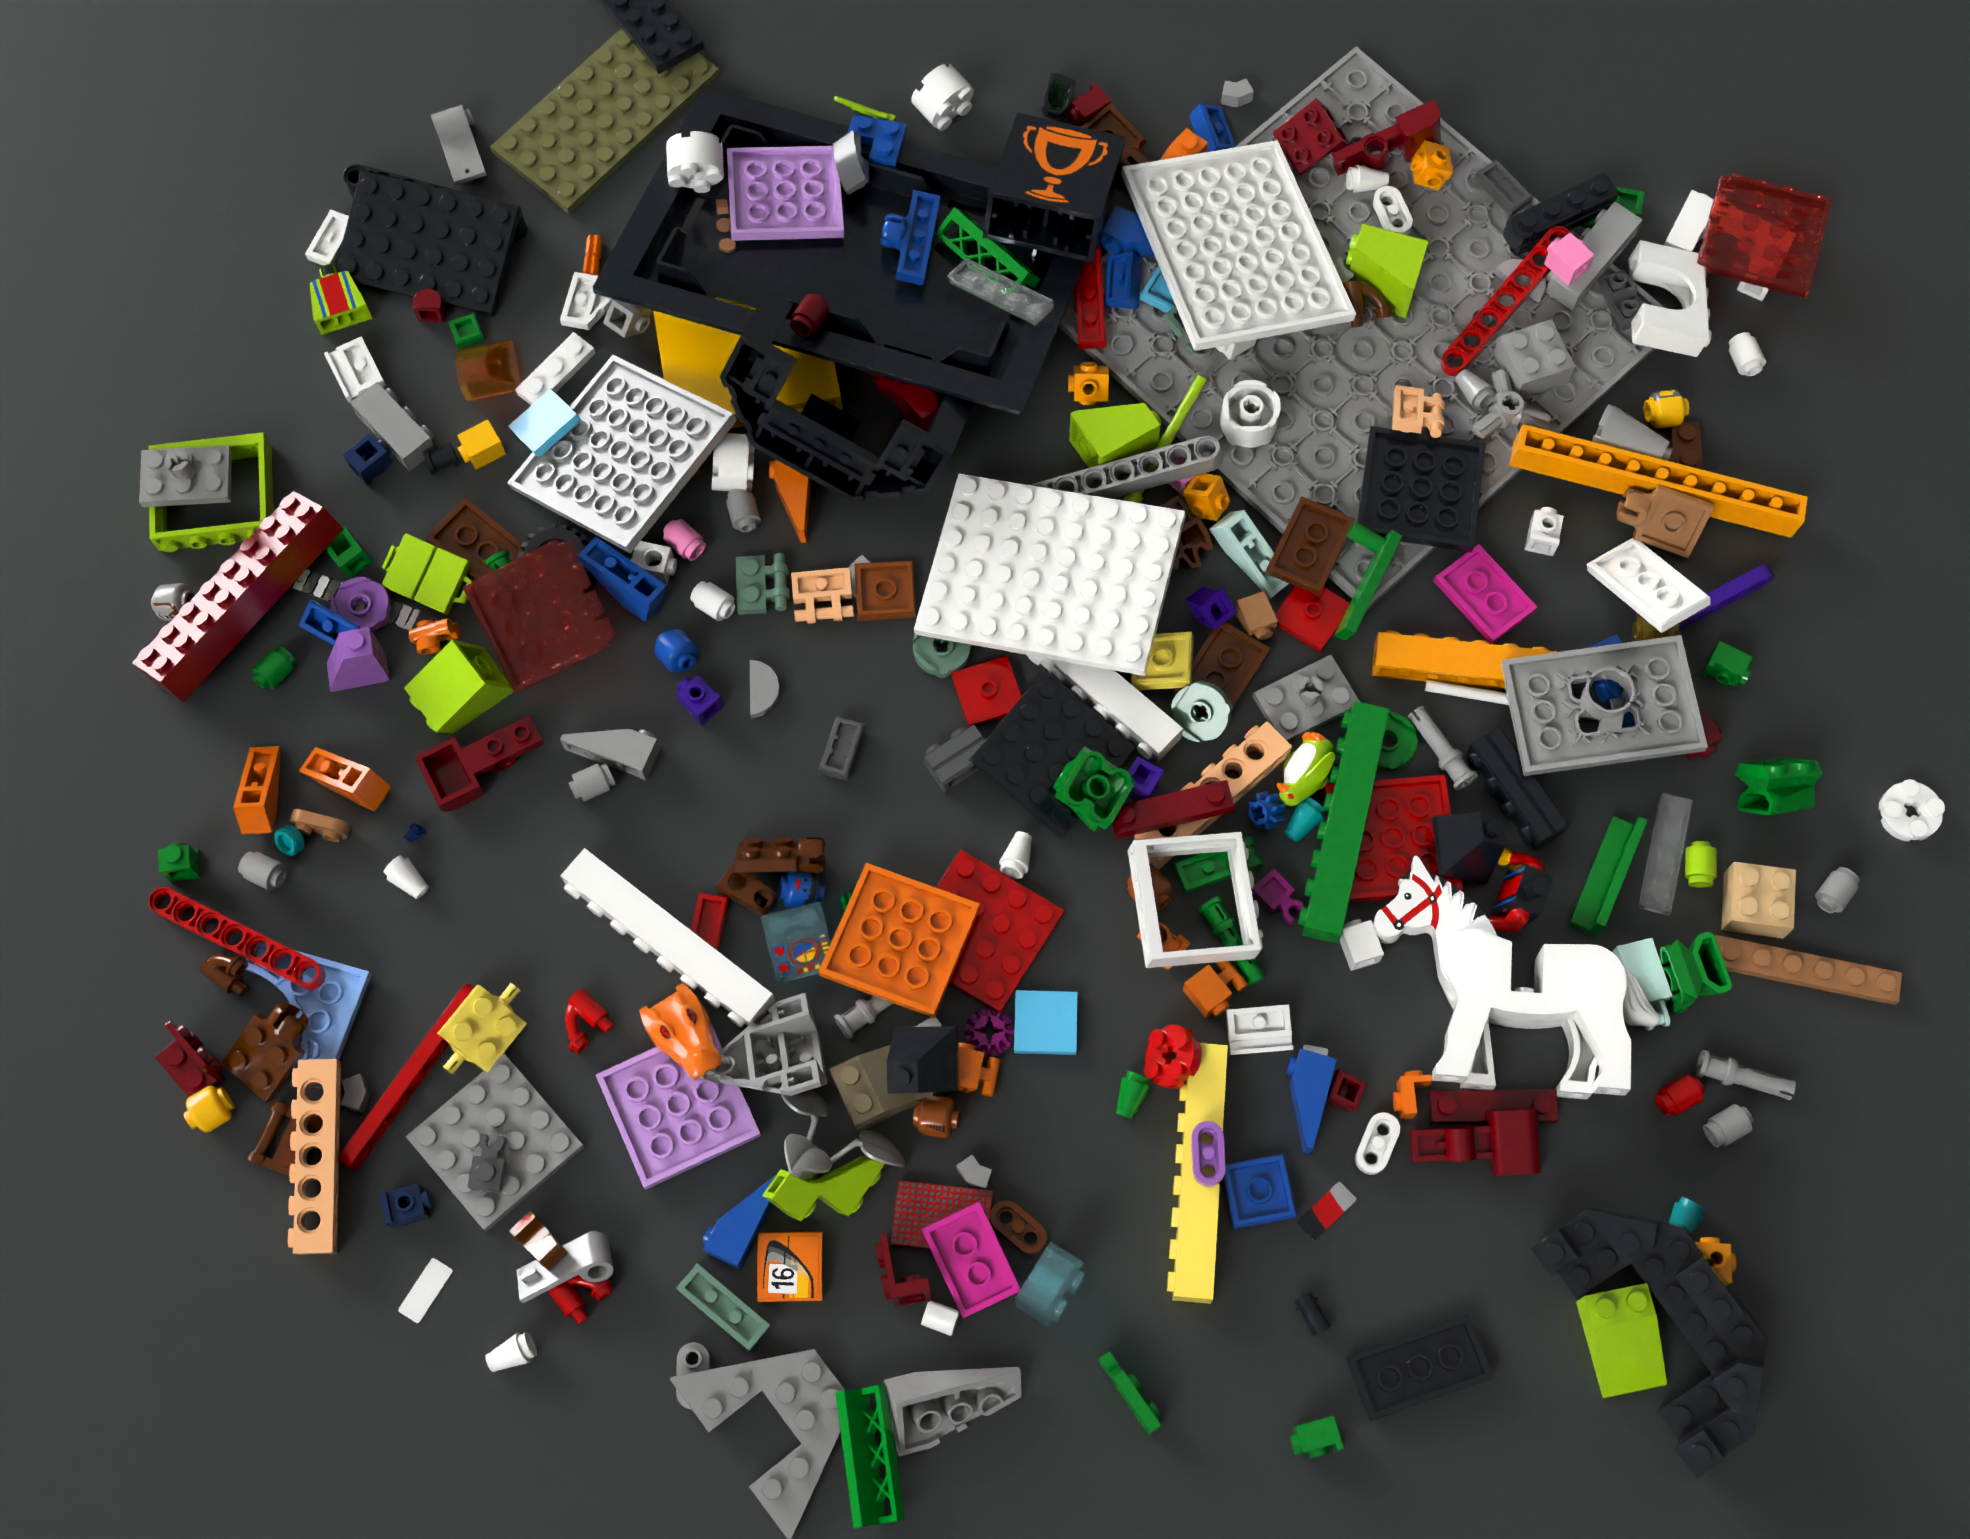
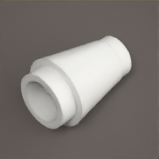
(1365, 179)
(1016, 857)
(406, 877)
(512, 1352)

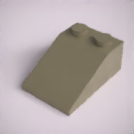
(864, 1089)

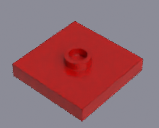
(1311, 617)
(986, 691)

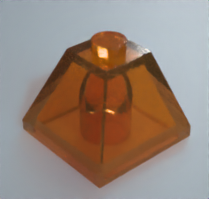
(487, 370)

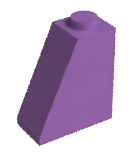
(356, 660)

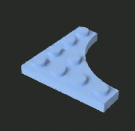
(329, 1007)

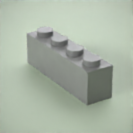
(1606, 240)

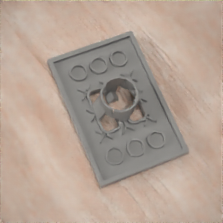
(1655, 691)

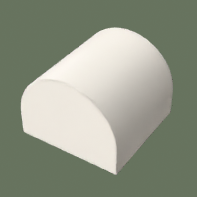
(940, 1318)

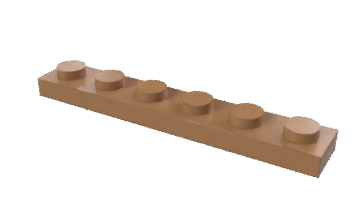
(1810, 970)

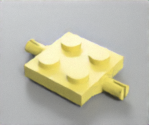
(482, 1028)

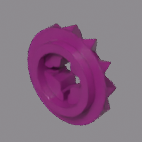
(1000, 1041)

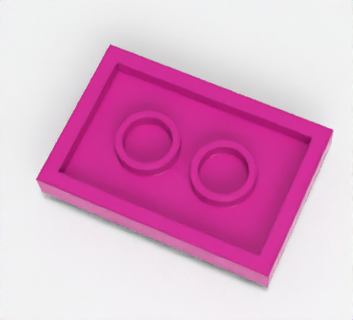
(1485, 594)
(971, 1259)

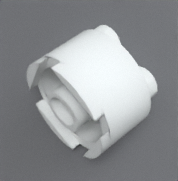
(943, 96)
(694, 161)
(1250, 414)
(733, 463)

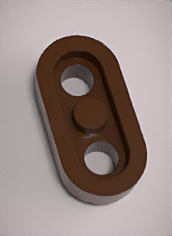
(1018, 1228)

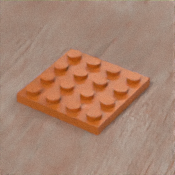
(899, 940)

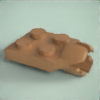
(1665, 518)

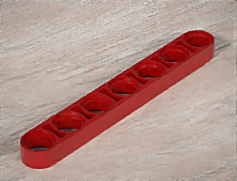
(1495, 309)
(246, 946)
(400, 1090)

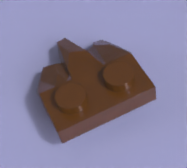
(1193, 536)

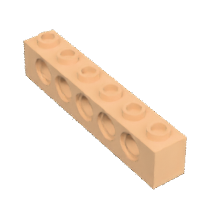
(1267, 743)
(323, 1238)

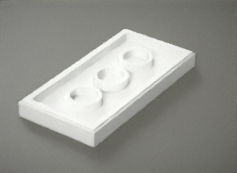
(1648, 584)

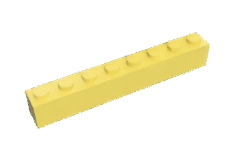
(1197, 1205)

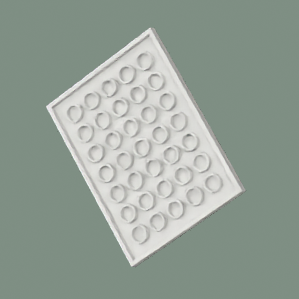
(1237, 245)
(1051, 574)

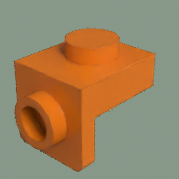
(1404, 1099)

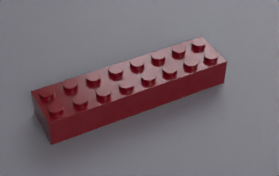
(237, 596)

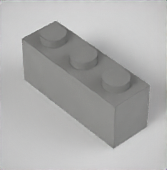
(394, 425)

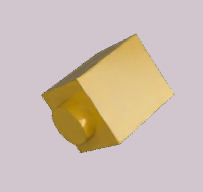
(480, 445)

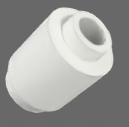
(1746, 354)
(713, 600)

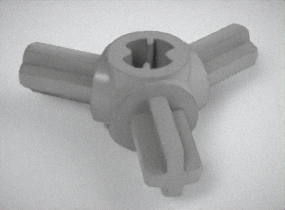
(1508, 409)

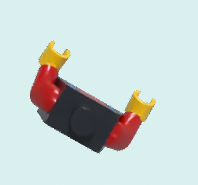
(1521, 892)

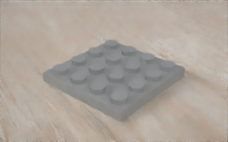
(495, 1106)

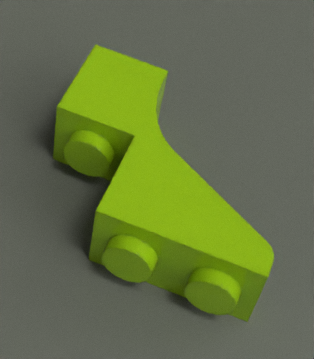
(839, 1189)

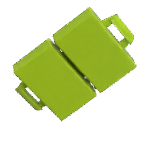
(426, 574)

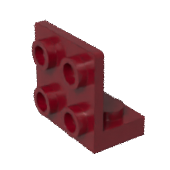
(1310, 136)
(189, 1062)
(912, 1288)

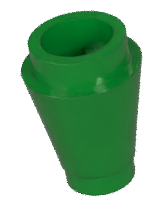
(1132, 1094)

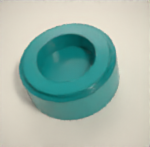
(289, 840)

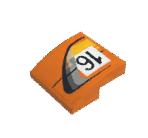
(790, 1266)

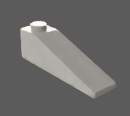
(937, 1402)

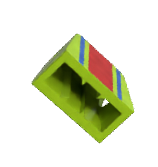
(336, 301)

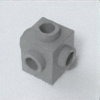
(627, 318)

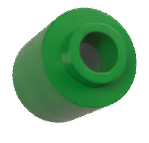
(273, 668)

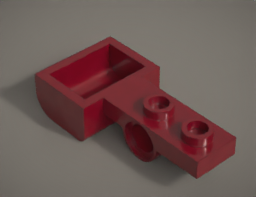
(1407, 134)
(915, 402)
(453, 769)
(1508, 1141)

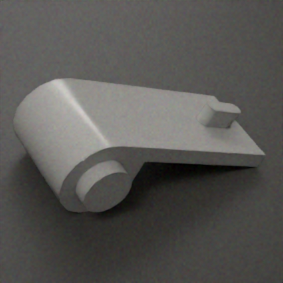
(459, 144)
(587, 1257)

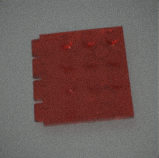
(1764, 234)
(540, 614)

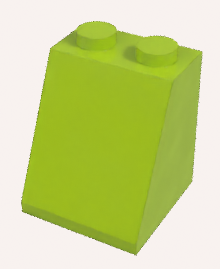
(1387, 263)
(1113, 432)
(457, 686)

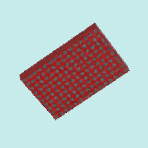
(926, 1203)

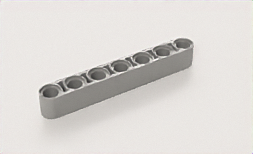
(1136, 467)

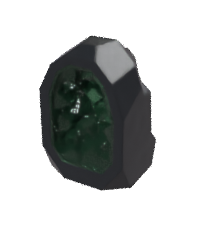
(1057, 95)

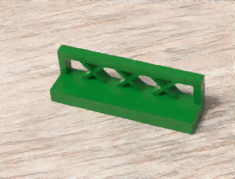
(994, 248)
(1607, 875)
(865, 1456)

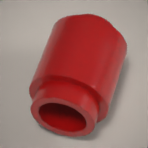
(1679, 1095)

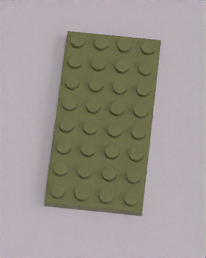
(599, 119)

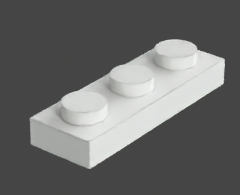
(556, 369)

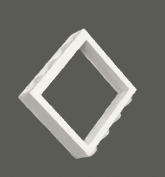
(1145, 901)

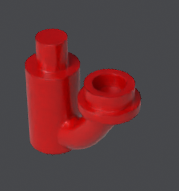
(592, 1012)
(571, 1302)

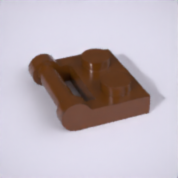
(283, 1156)

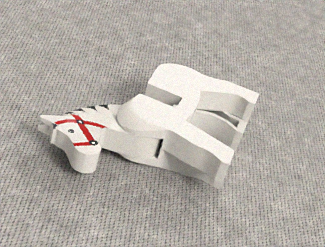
(1573, 988)

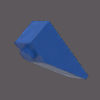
(1125, 233)
(624, 579)
(1309, 1088)
(738, 1229)

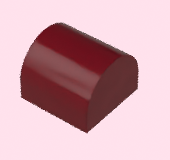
(429, 306)
(1346, 1091)

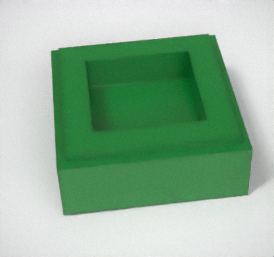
(466, 331)

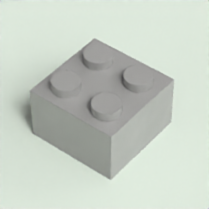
(1534, 358)

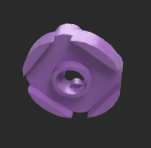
(372, 593)

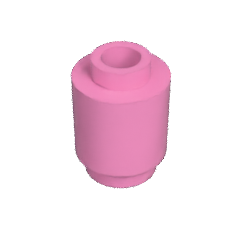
(684, 539)

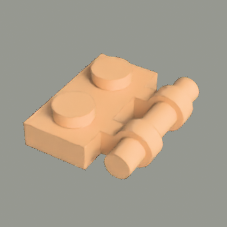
(1409, 408)
(822, 586)

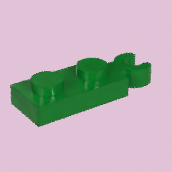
(1129, 1389)

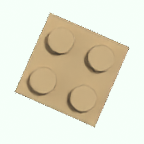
(1758, 900)

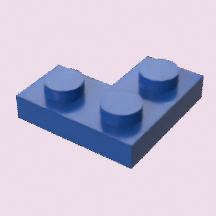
(884, 137)

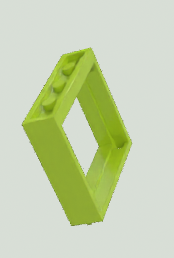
(242, 447)

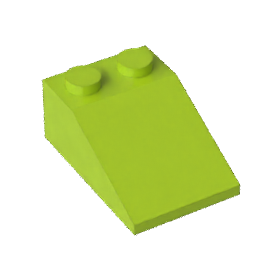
(1623, 1339)

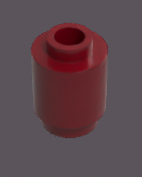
(809, 315)

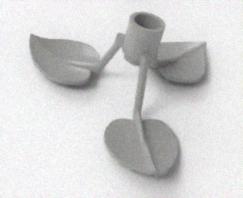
(808, 1160)

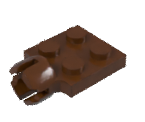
(1113, 122)
(780, 855)
(268, 1050)

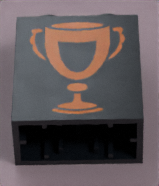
(1053, 187)

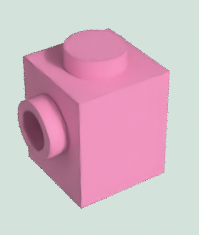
(1568, 258)

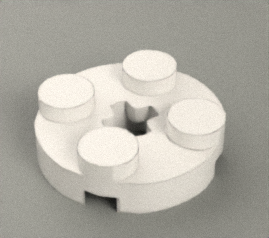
(1923, 799)

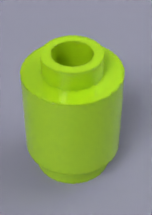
(1701, 864)

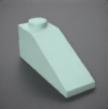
(1247, 549)

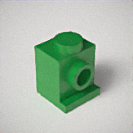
(348, 553)
(1728, 665)
(179, 858)
(1316, 1438)

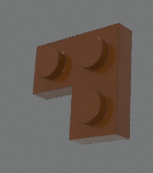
(1686, 444)

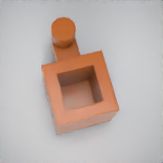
(1210, 990)
(972, 1072)

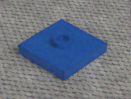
(1259, 1191)

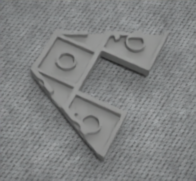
(804, 1397)

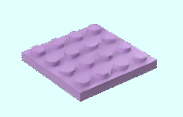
(784, 193)
(671, 1118)

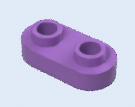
(1208, 1155)

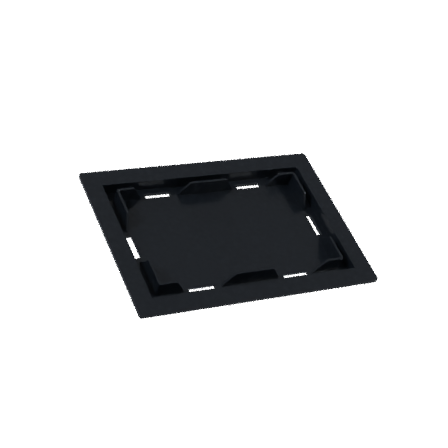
(969, 341)

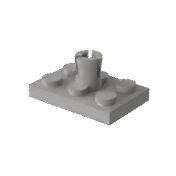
(185, 476)
(1306, 699)

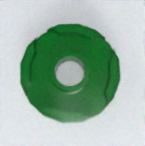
(1406, 743)

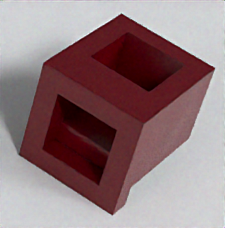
(1087, 105)

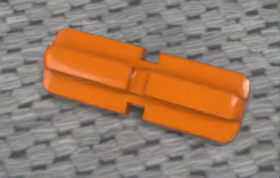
(593, 254)

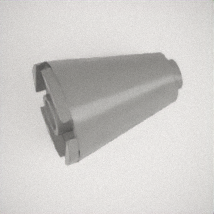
(1627, 433)

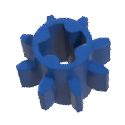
(1266, 810)

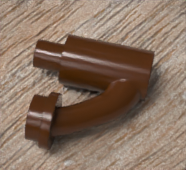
(1356, 291)
(226, 972)

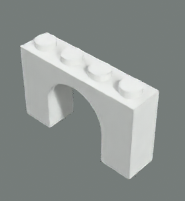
(1691, 228)
(1677, 271)

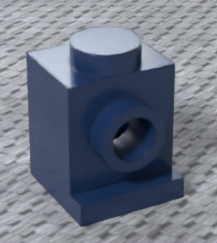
(368, 457)
(395, 1215)

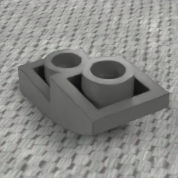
(851, 166)
(1620, 297)

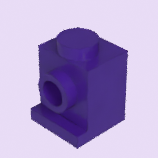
(1211, 607)
(701, 707)
(1146, 779)

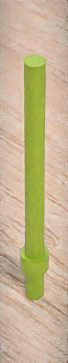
(1173, 428)

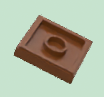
(885, 590)

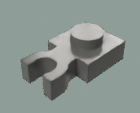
(488, 1169)

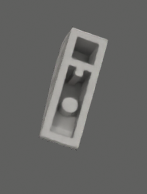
(620, 749)

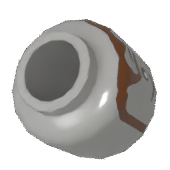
(169, 599)

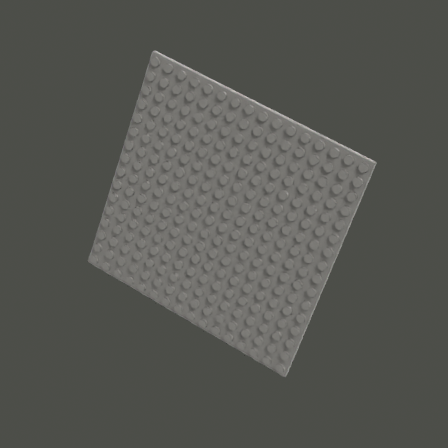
(1343, 377)

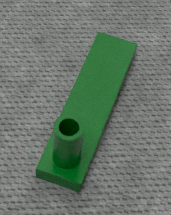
(1383, 552)

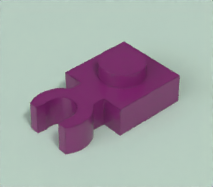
(1276, 893)

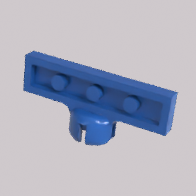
(912, 236)

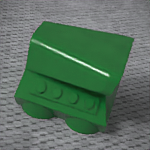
(1778, 785)
(1093, 788)
(1694, 971)

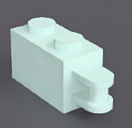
(1644, 963)

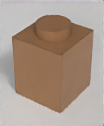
(1256, 616)

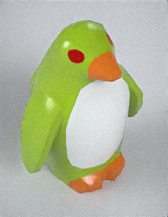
(1306, 769)

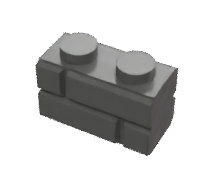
(950, 762)

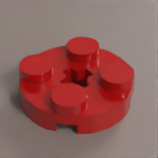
(1157, 1058)

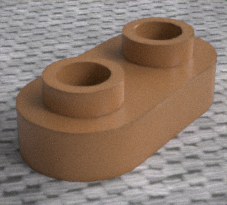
(330, 828)

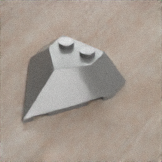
(777, 1053)

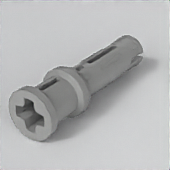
(1449, 758)
(861, 1014)
(1730, 1072)

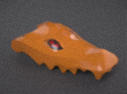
(683, 1031)

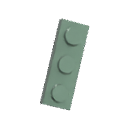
(723, 1307)

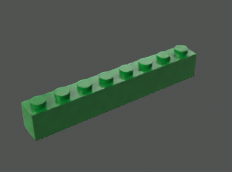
(1345, 822)

